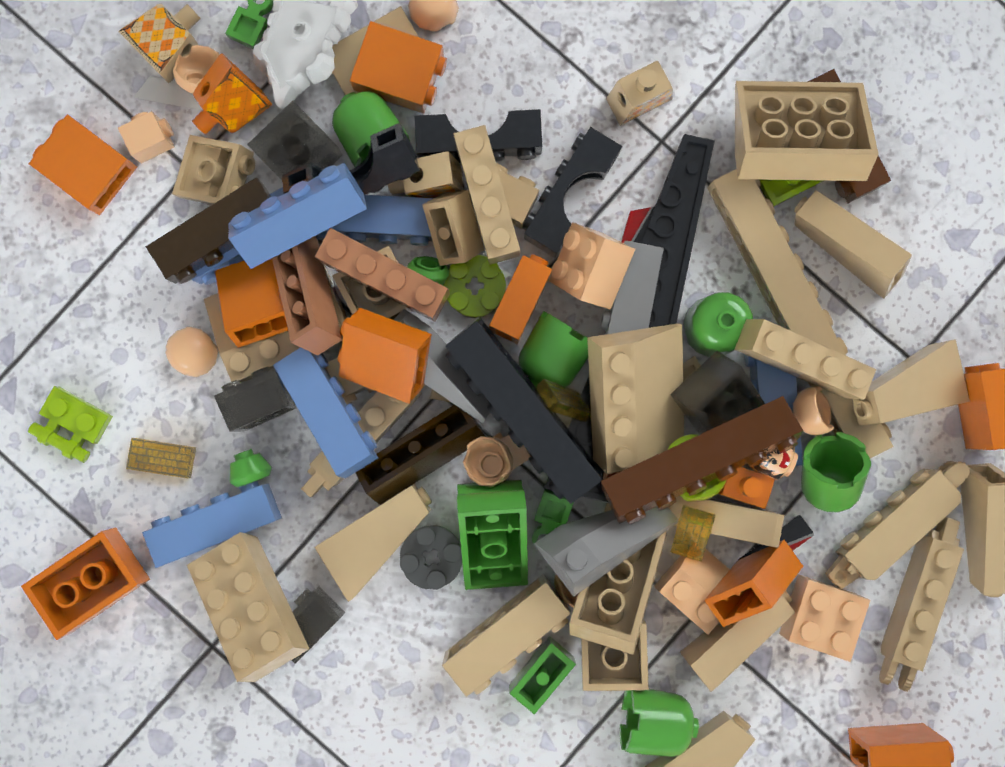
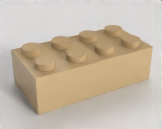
(616, 603)
(247, 607)
(505, 636)

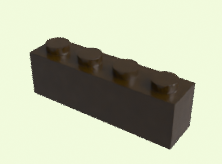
(204, 236)
(419, 454)

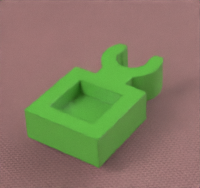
(249, 24)
(551, 513)

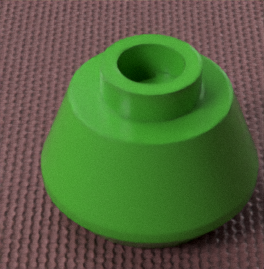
(430, 268)
(248, 468)

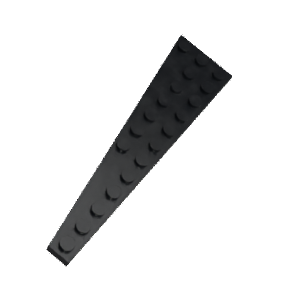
(674, 229)

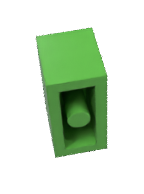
(542, 675)

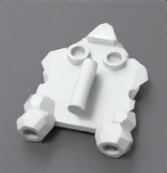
(300, 44)

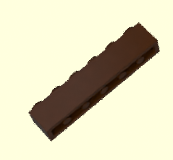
(701, 460)

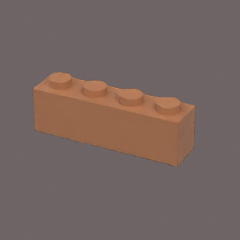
(382, 274)
(307, 298)

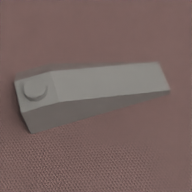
(443, 376)
(597, 544)

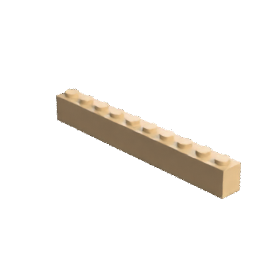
(786, 288)

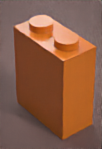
(398, 67)
(82, 164)
(520, 298)
(250, 302)
(383, 355)
(985, 413)
(754, 584)
(899, 746)

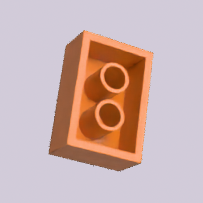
(85, 582)

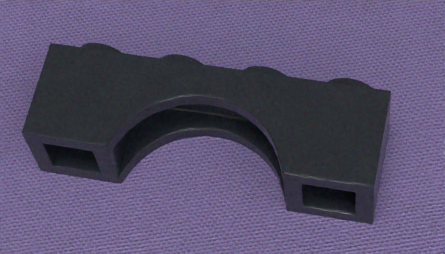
(516, 137)
(388, 160)
(591, 160)

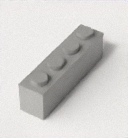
(637, 291)

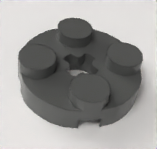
(434, 575)

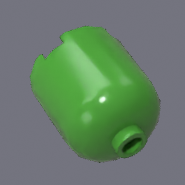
(357, 119)
(716, 323)
(553, 352)
(834, 471)
(657, 723)

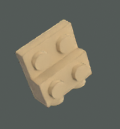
(212, 169)

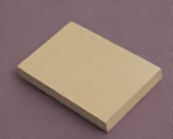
(348, 49)

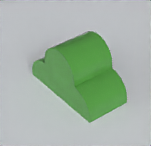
(493, 534)

